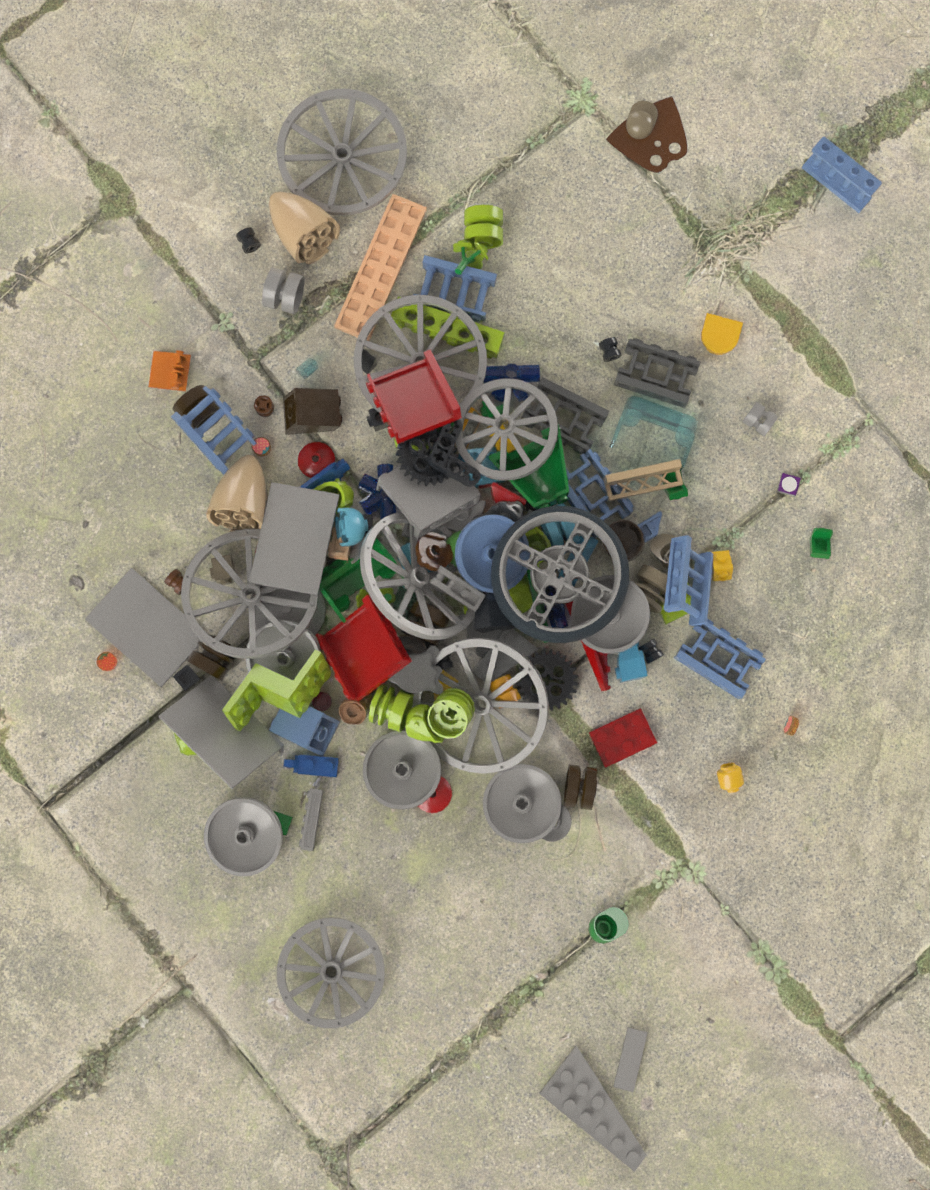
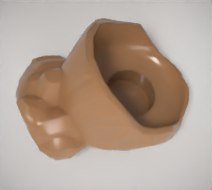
(355, 711)

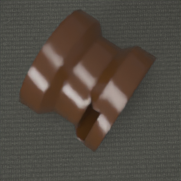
(261, 406)

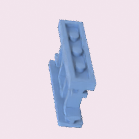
(581, 500)
(712, 670)

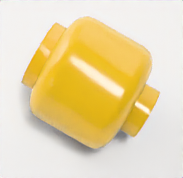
(730, 777)

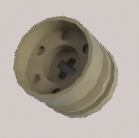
(653, 586)

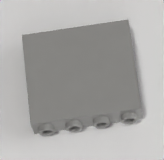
(427, 505)

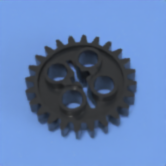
(410, 457)
(549, 662)

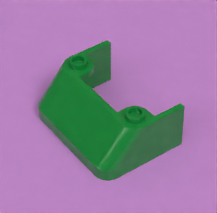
(343, 579)

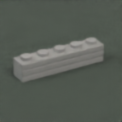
(311, 819)

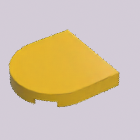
(720, 334)

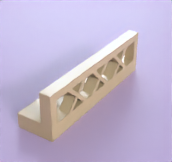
(641, 473)

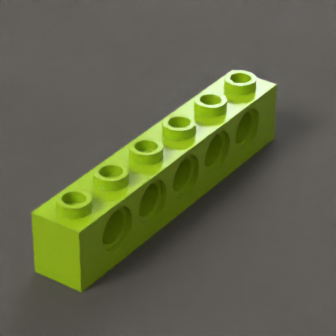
(453, 337)

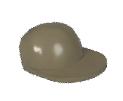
(641, 119)
(660, 548)

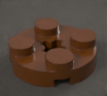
(426, 558)

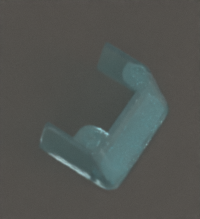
(639, 408)

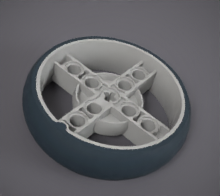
(585, 526)

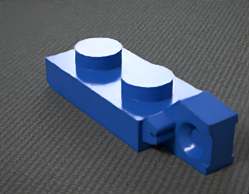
(328, 474)
(313, 765)

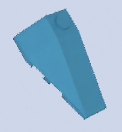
(630, 665)

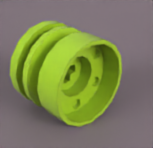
(387, 706)
(443, 717)

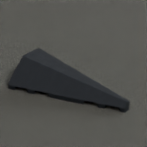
(490, 617)

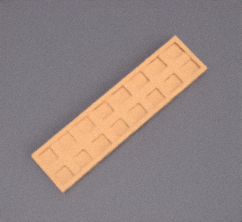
(381, 264)

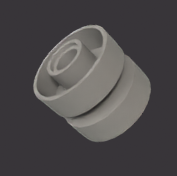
(278, 288)

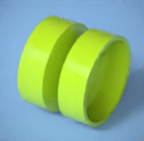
(484, 225)

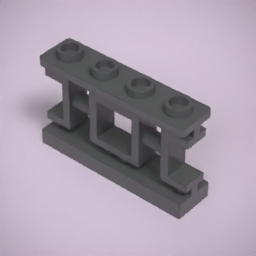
(653, 387)
(573, 404)

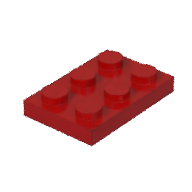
(622, 738)

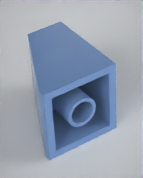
(309, 731)

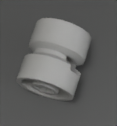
(755, 414)

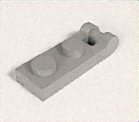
(458, 589)

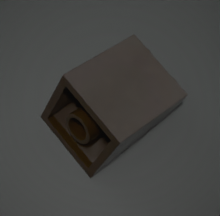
(311, 411)

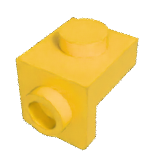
(722, 566)

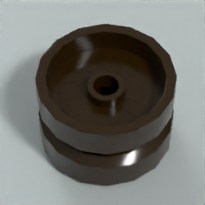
(583, 787)

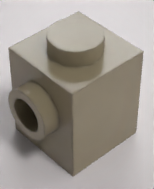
(218, 572)

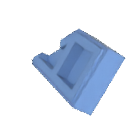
(651, 526)

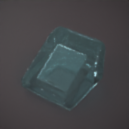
(307, 368)

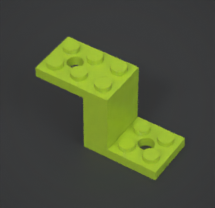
(286, 694)

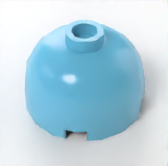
(350, 526)

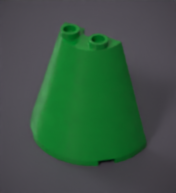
(545, 485)

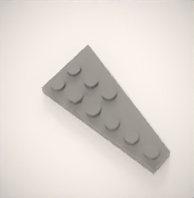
(584, 1100)

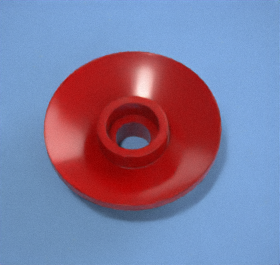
(309, 467)
(441, 800)

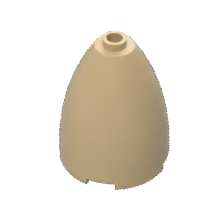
(302, 226)
(239, 496)

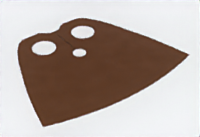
(667, 130)

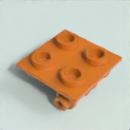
(169, 370)

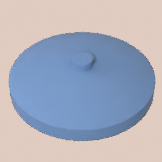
(476, 551)

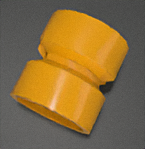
(510, 694)

